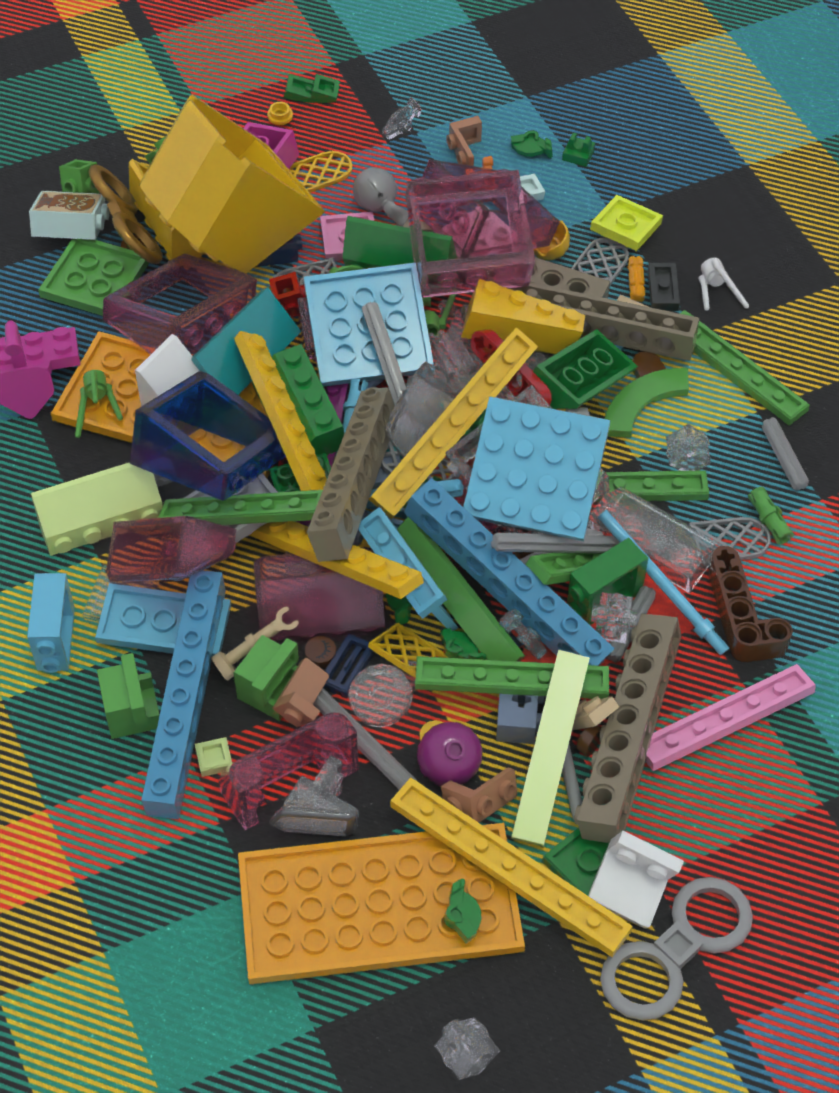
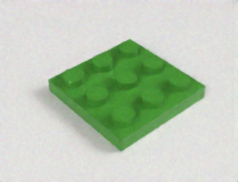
(89, 273)

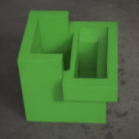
(266, 673)
(128, 698)

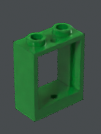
(614, 571)

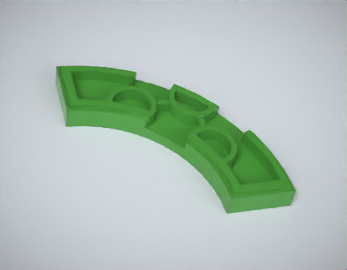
(639, 393)

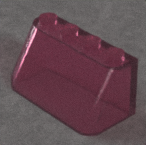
(166, 548)
(316, 597)

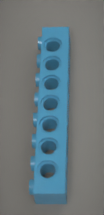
(504, 574)
(184, 696)

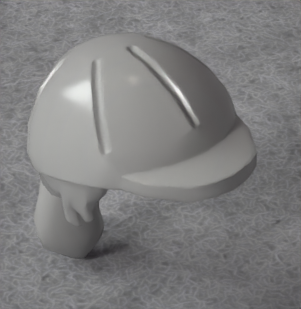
(376, 191)

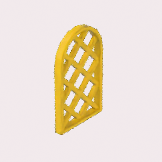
(320, 157)
(408, 635)

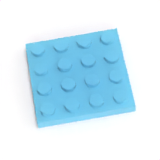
(340, 330)
(536, 468)

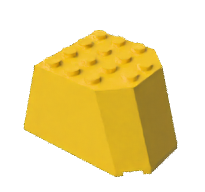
(225, 189)

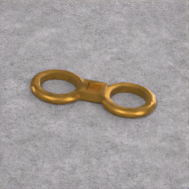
(124, 213)

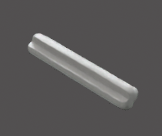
(785, 454)
(642, 604)

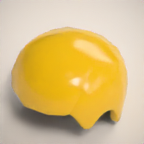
(558, 245)

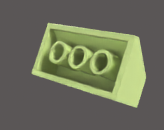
(88, 506)

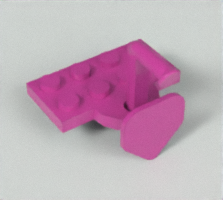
(28, 366)

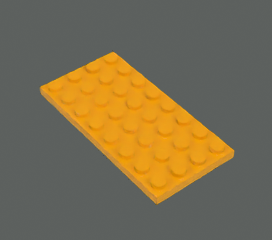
(118, 361)
(366, 907)

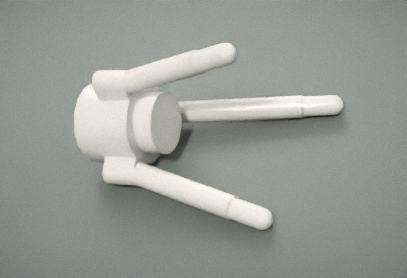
(715, 275)

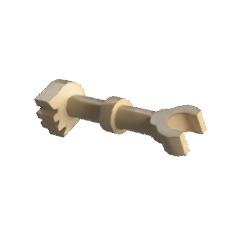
(225, 662)

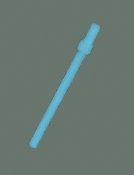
(703, 627)

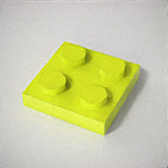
(626, 222)

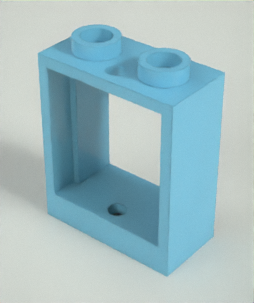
(51, 622)

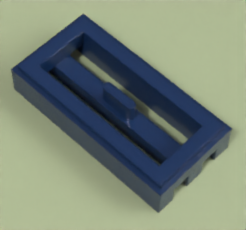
(337, 659)

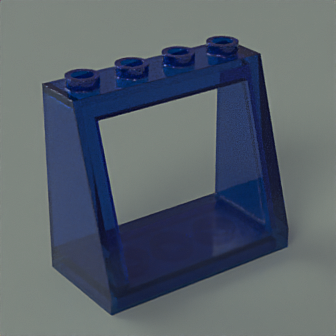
(201, 401)

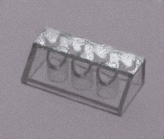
(669, 542)

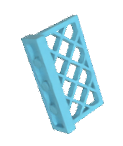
(389, 543)

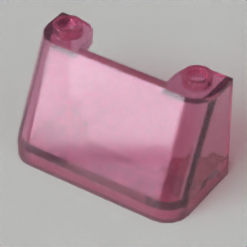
(315, 742)

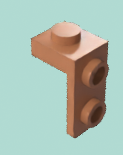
(463, 134)
(300, 693)
(486, 798)

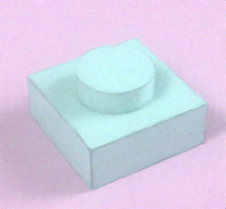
(533, 186)

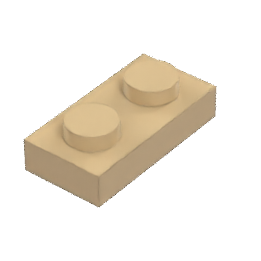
(593, 712)

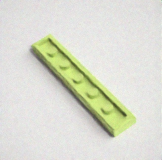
(550, 748)

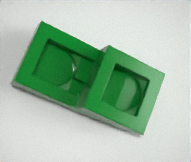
(319, 90)

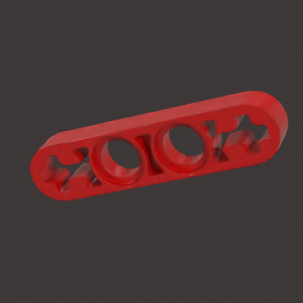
(485, 344)

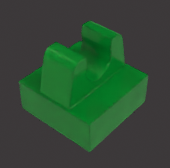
(578, 150)

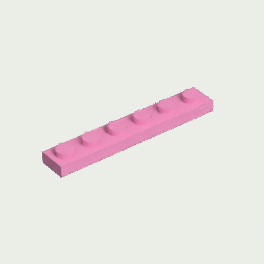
(728, 716)

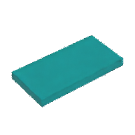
(260, 316)

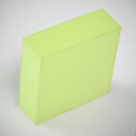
(213, 756)

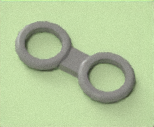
(676, 948)

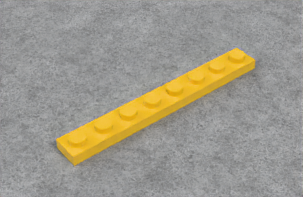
(281, 412)
(453, 423)
(361, 564)
(512, 867)

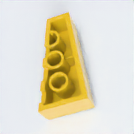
(504, 309)

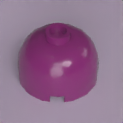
(449, 753)

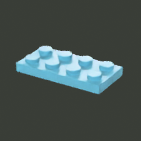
(147, 619)

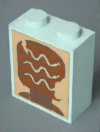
(68, 215)

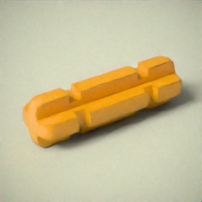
(636, 278)

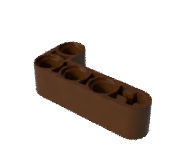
(739, 602)

